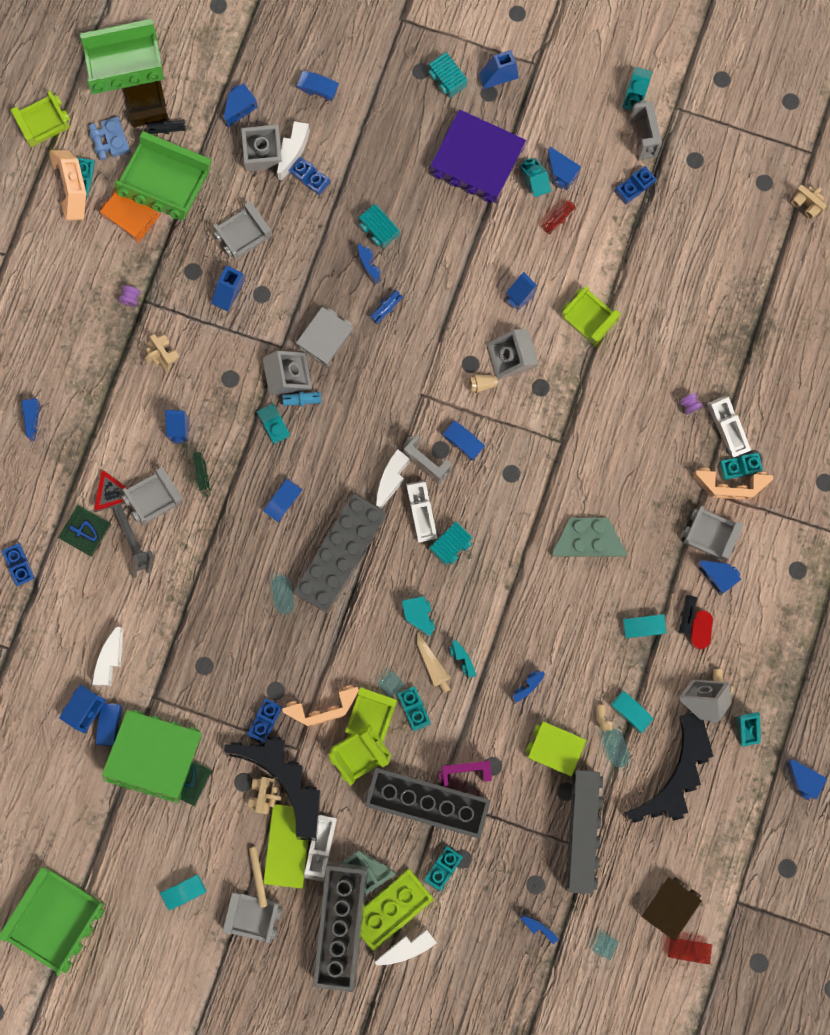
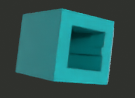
(637, 88)
(535, 177)
(417, 615)

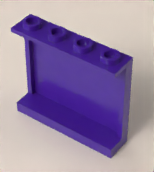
(477, 156)

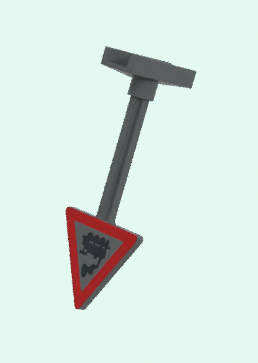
(109, 496)

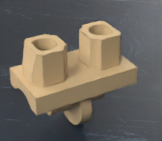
(811, 199)
(158, 354)
(266, 795)

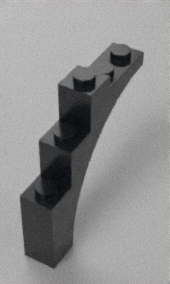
(694, 747)
(290, 775)

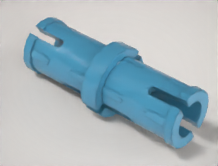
(302, 398)

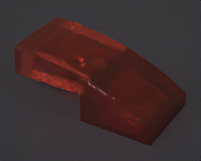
(690, 951)

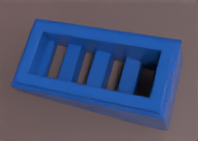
(31, 413)

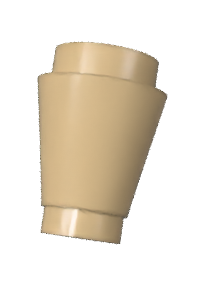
(482, 382)

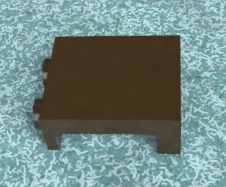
(146, 103)
(672, 908)

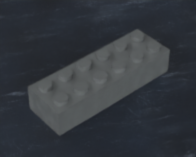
(340, 554)
(427, 803)
(583, 832)
(340, 926)

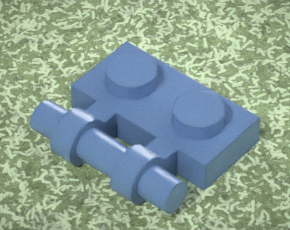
(115, 137)

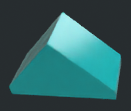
(749, 729)

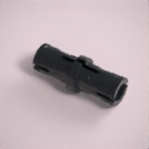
(166, 126)
(688, 615)

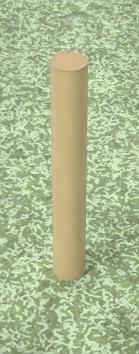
(258, 877)

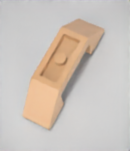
(74, 203)
(707, 481)
(347, 698)

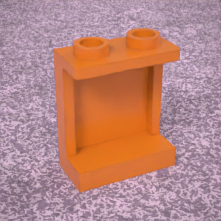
(129, 215)

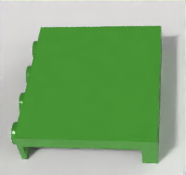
(122, 56)
(163, 176)
(152, 756)
(52, 920)

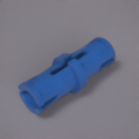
(386, 306)

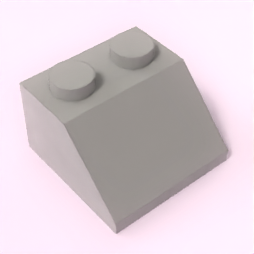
(261, 147)
(512, 353)
(287, 372)
(707, 699)

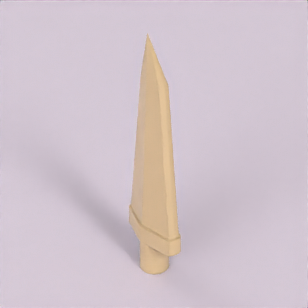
(434, 668)

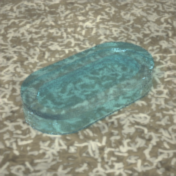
(283, 594)
(616, 748)

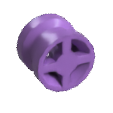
(129, 296)
(690, 403)

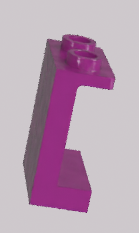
(467, 767)

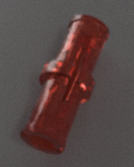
(550, 225)

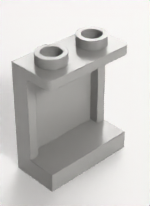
(650, 146)
(243, 231)
(324, 336)
(436, 473)
(152, 497)
(712, 534)
(251, 921)

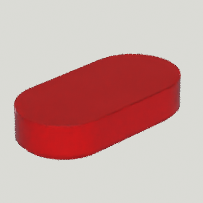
(701, 630)

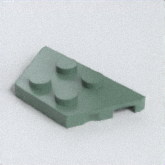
(589, 539)
(377, 872)

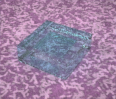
(391, 684)
(605, 946)

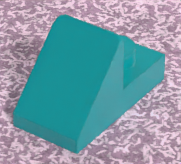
(273, 423)

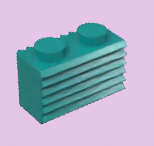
(447, 74)
(378, 226)
(451, 543)

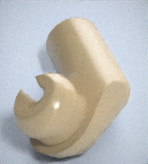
(601, 718)

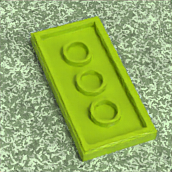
(285, 853)
(393, 908)

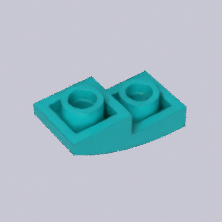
(87, 170)
(741, 466)
(645, 626)
(460, 654)
(414, 709)
(632, 711)
(443, 869)
(183, 892)

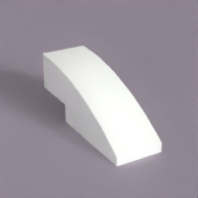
(293, 148)
(729, 426)
(391, 478)
(421, 511)
(109, 658)
(320, 849)
(407, 949)

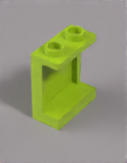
(42, 119)
(589, 316)
(371, 710)
(555, 748)
(359, 754)

